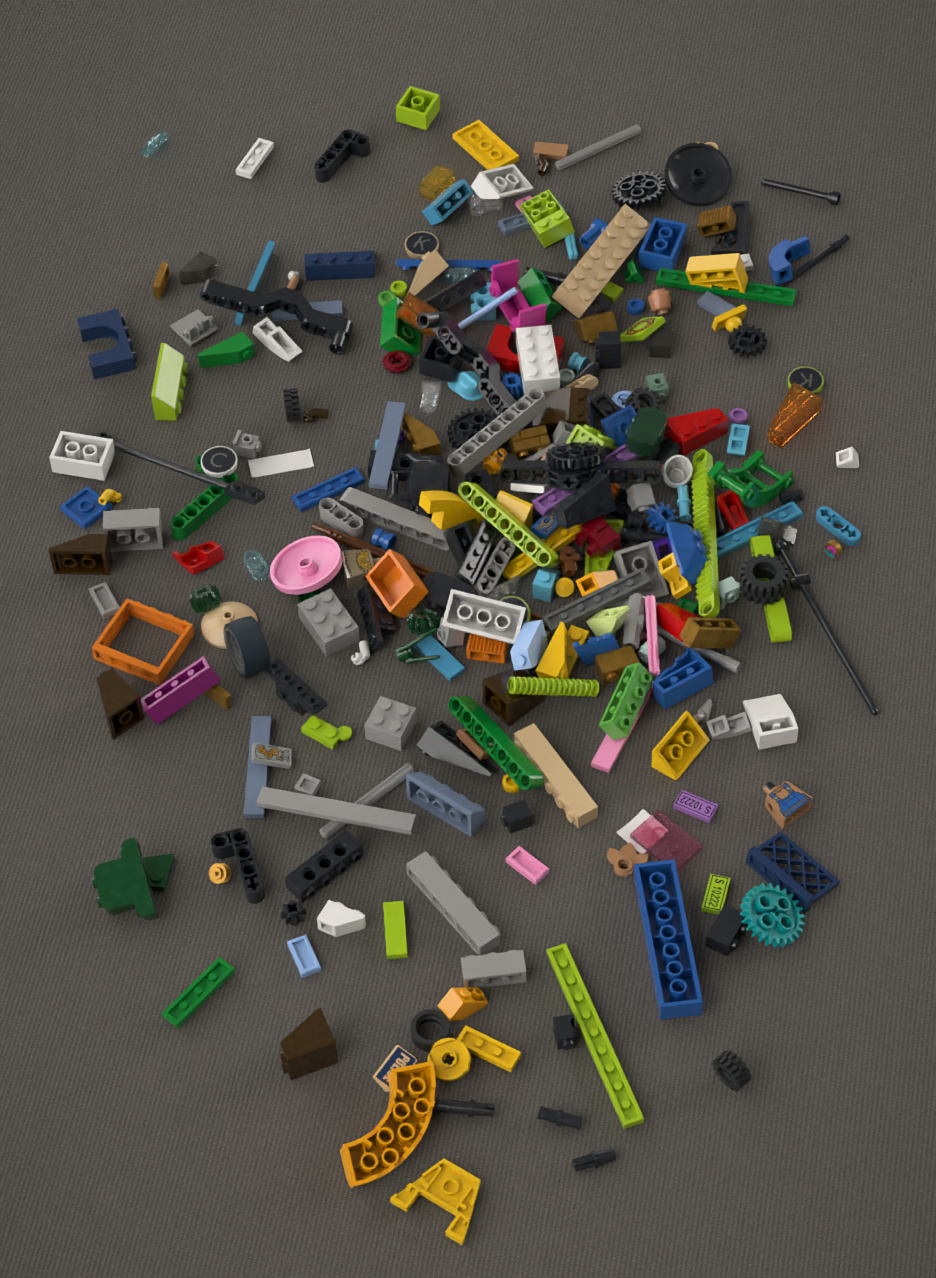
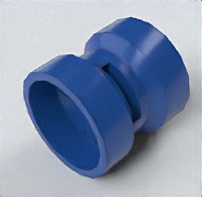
(382, 539)

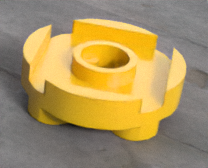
(459, 1066)

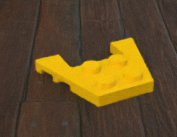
(448, 1188)

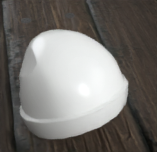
(677, 471)

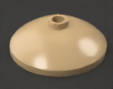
(214, 621)

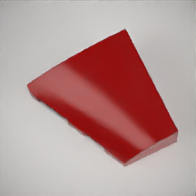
(200, 557)

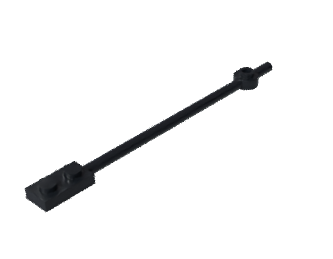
(235, 489)

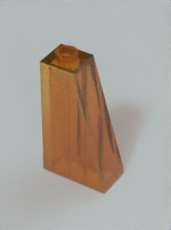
(793, 415)

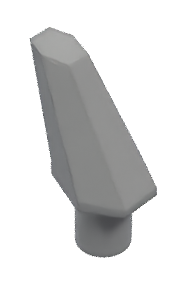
(704, 712)

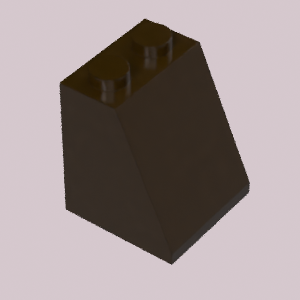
(120, 703)
(506, 705)
(308, 1047)

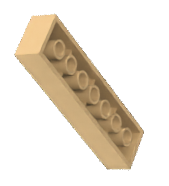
(601, 261)

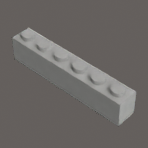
(453, 903)

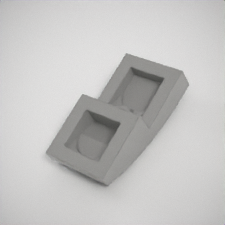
(730, 727)

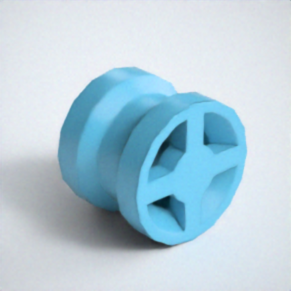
(577, 362)

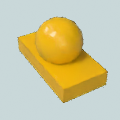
(730, 319)

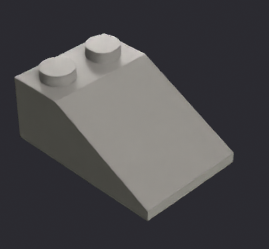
(643, 557)

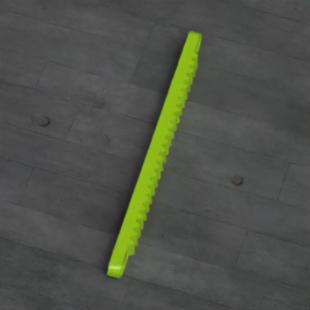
(705, 522)

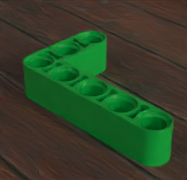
(201, 507)

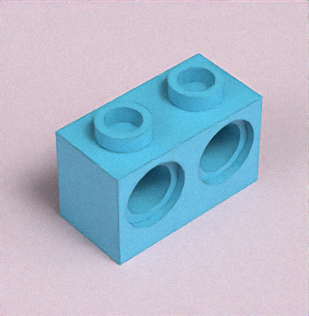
(482, 298)

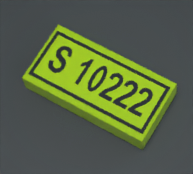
(715, 894)

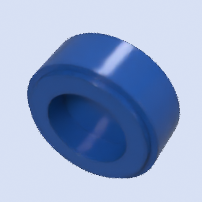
(635, 307)

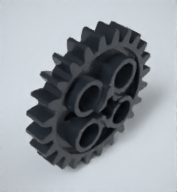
(639, 190)
(467, 426)
(575, 455)

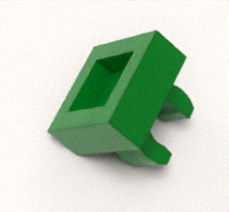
(633, 273)

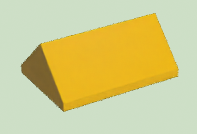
(679, 747)

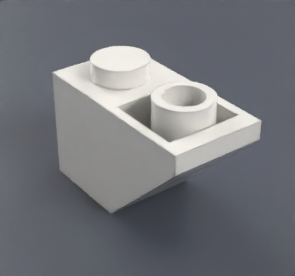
(340, 920)

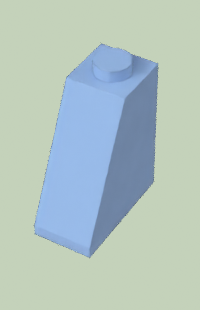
(529, 645)

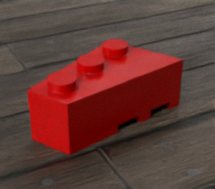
(696, 429)

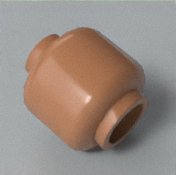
(660, 301)

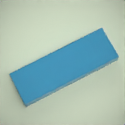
(446, 663)

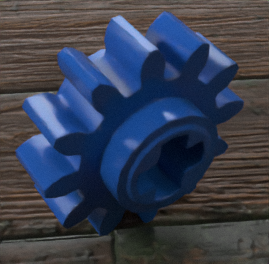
(660, 516)

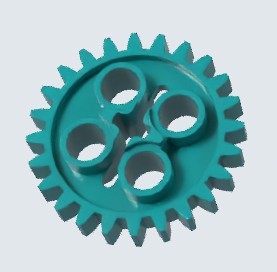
(772, 915)

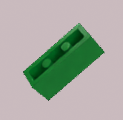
(538, 291)

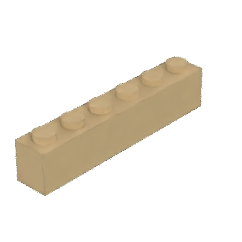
(557, 776)

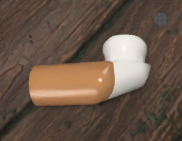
(294, 278)

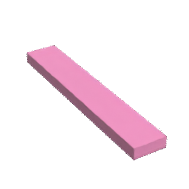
(610, 749)

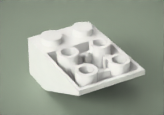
(771, 721)

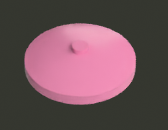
(306, 565)

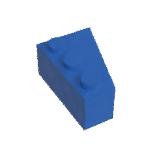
(682, 679)

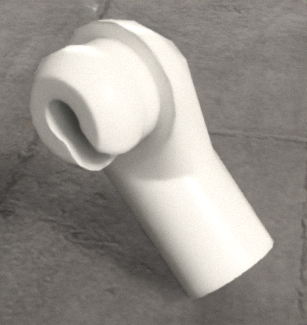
(363, 655)

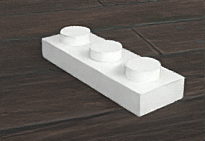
(254, 158)

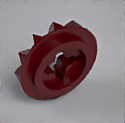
(398, 356)

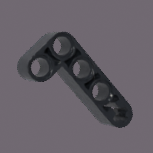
(344, 145)
(231, 848)

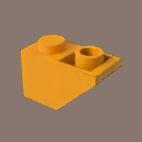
(595, 581)
(462, 1002)

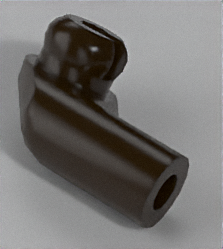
(544, 164)
(316, 412)

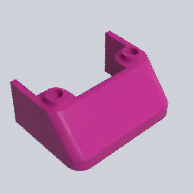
(516, 308)

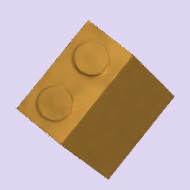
(590, 326)

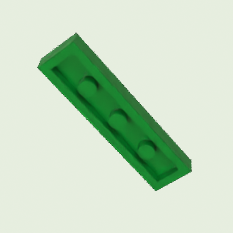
(198, 992)

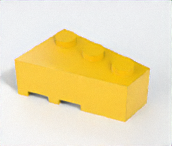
(718, 270)

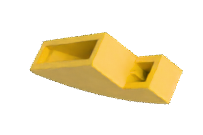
(447, 509)

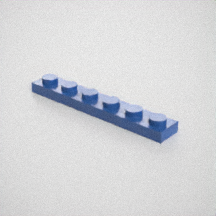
(406, 264)

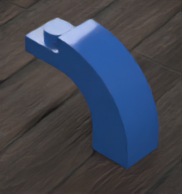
(783, 254)

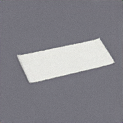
(281, 463)

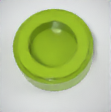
(399, 288)

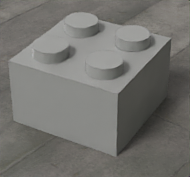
(390, 723)

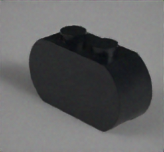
(439, 589)

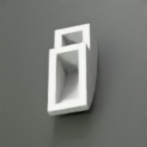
(276, 340)

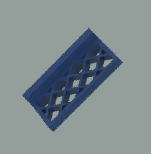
(773, 874)

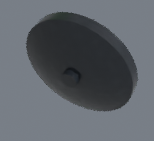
(698, 174)

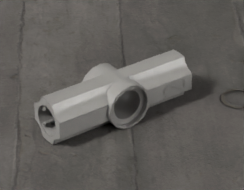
(634, 621)

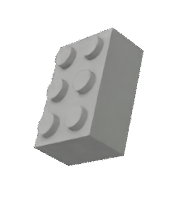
(133, 529)
(328, 622)

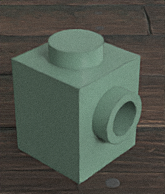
(659, 385)

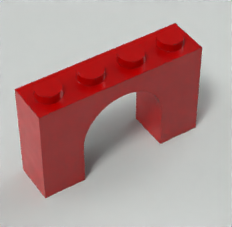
(500, 346)

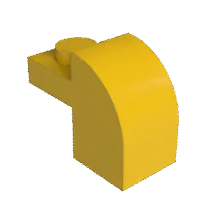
(670, 571)

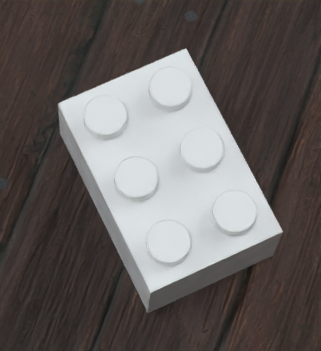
(82, 455)

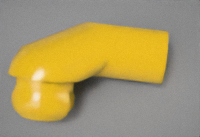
(111, 496)

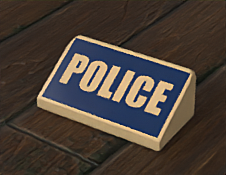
(396, 1059)

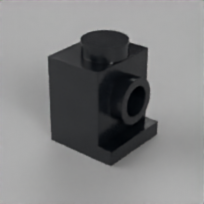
(622, 506)
(564, 1031)

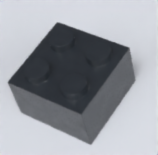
(438, 361)

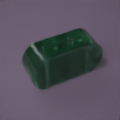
(646, 431)

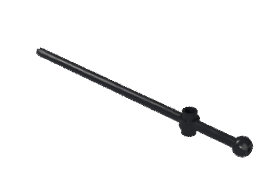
(801, 581)

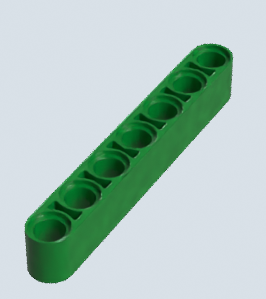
(496, 742)

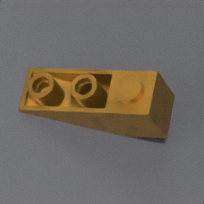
(421, 436)

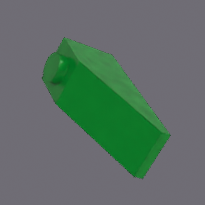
(228, 352)

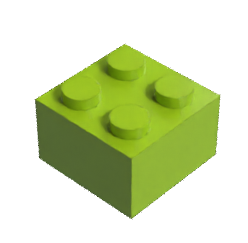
(418, 108)

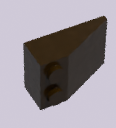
(564, 405)
(82, 556)

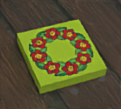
(642, 329)

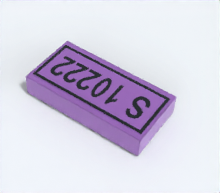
(695, 806)

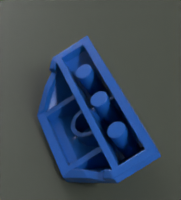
(687, 549)

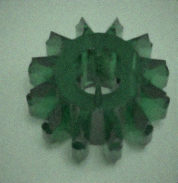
(205, 598)
(422, 620)

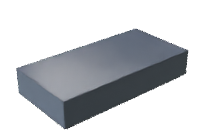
(714, 304)

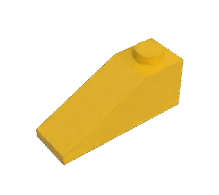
(555, 659)

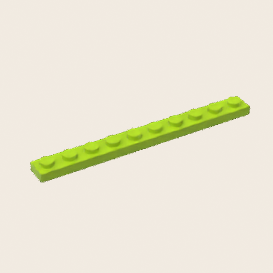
(595, 1036)

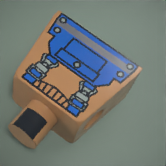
(786, 802)

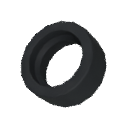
(428, 1016)

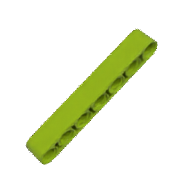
(515, 528)
(775, 614)

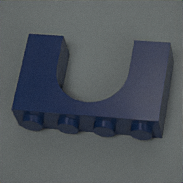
(108, 325)

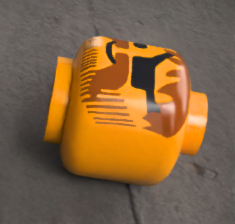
(494, 461)

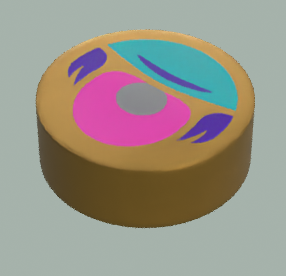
(833, 549)

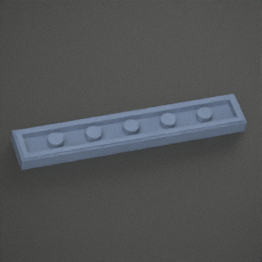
(387, 445)
(256, 773)

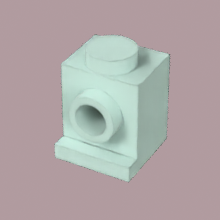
(728, 591)

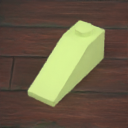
(608, 620)

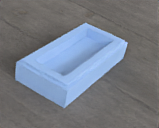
(304, 956)

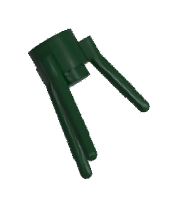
(406, 651)

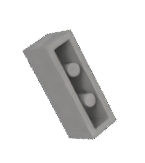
(494, 969)

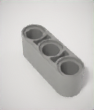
(341, 518)

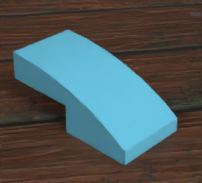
(738, 439)

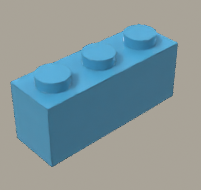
(447, 202)

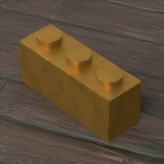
(710, 633)

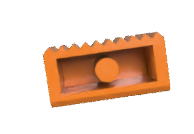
(486, 649)

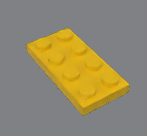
(485, 146)

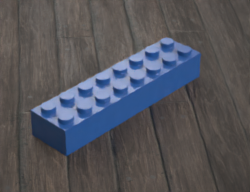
(667, 940)

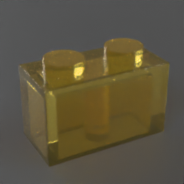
(436, 182)

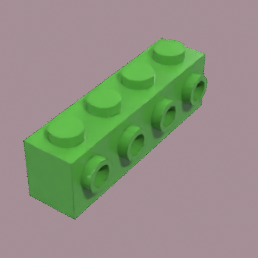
(626, 701)

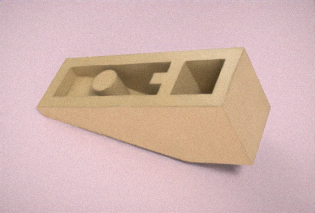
(427, 271)

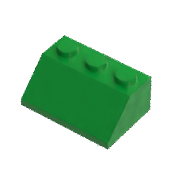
(397, 333)

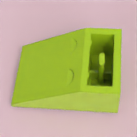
(547, 218)

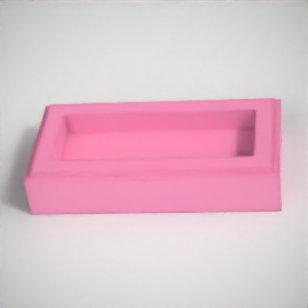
(527, 865)

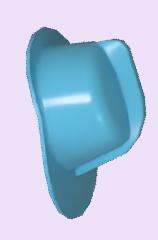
(466, 385)

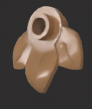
(626, 858)

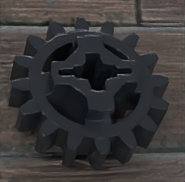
(745, 341)

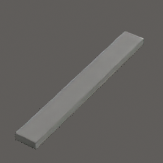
(336, 810)

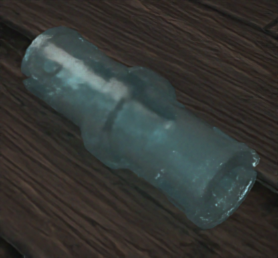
(154, 143)

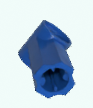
(593, 233)

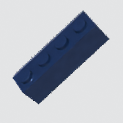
(339, 265)

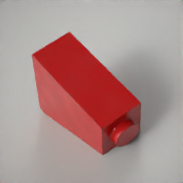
(672, 618)

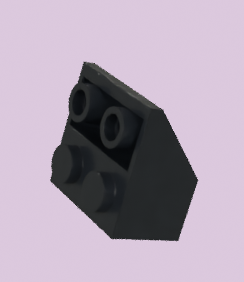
(460, 537)

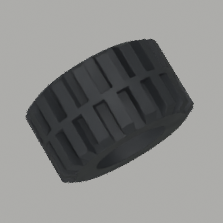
(764, 591)

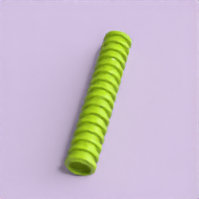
(552, 686)

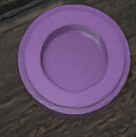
(738, 416)

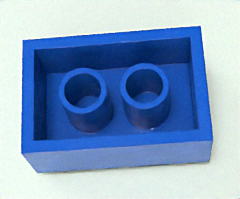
(662, 244)

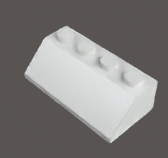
(483, 616)

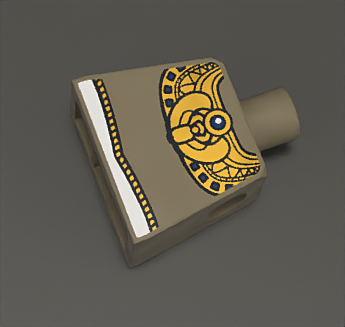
(356, 566)

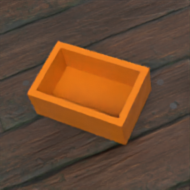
(396, 584)

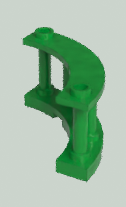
(735, 478)

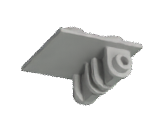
(194, 327)

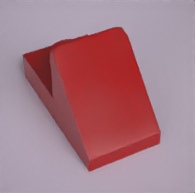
(732, 509)

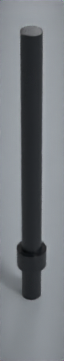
(833, 246)

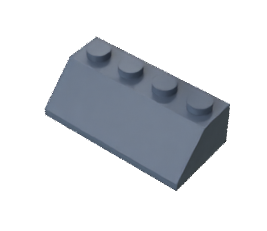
(445, 803)

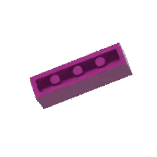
(180, 690)

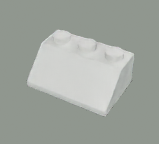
(500, 183)

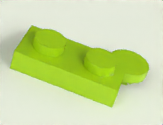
(325, 733)

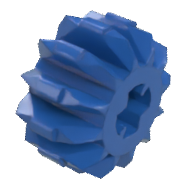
(513, 384)

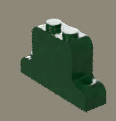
(125, 883)

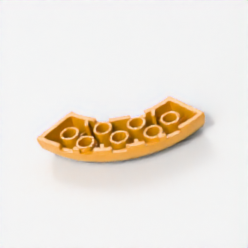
(398, 1131)

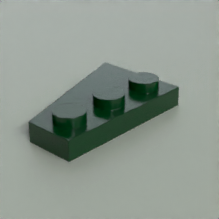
(158, 870)

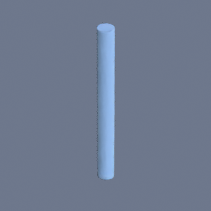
(487, 308)

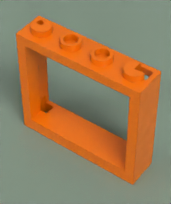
(135, 666)

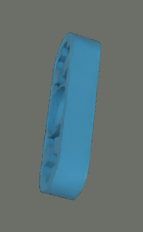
(835, 518)

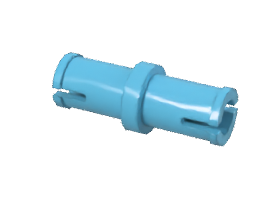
(683, 503)

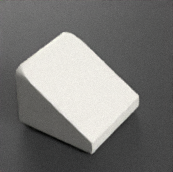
(847, 458)

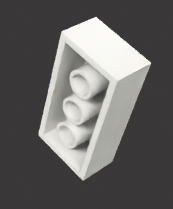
(537, 358)

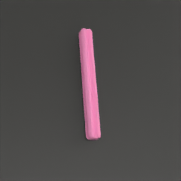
(652, 635)

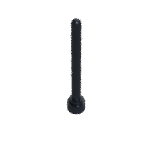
(832, 197)

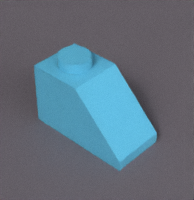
(545, 583)

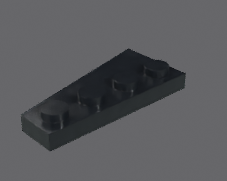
(734, 240)

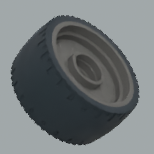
(246, 646)

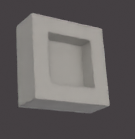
(307, 785)

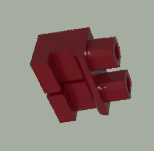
(598, 536)

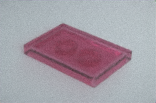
(666, 840)

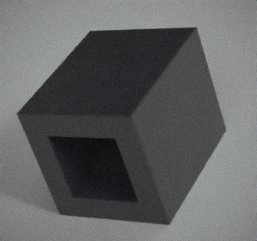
(516, 816)

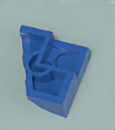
(595, 646)

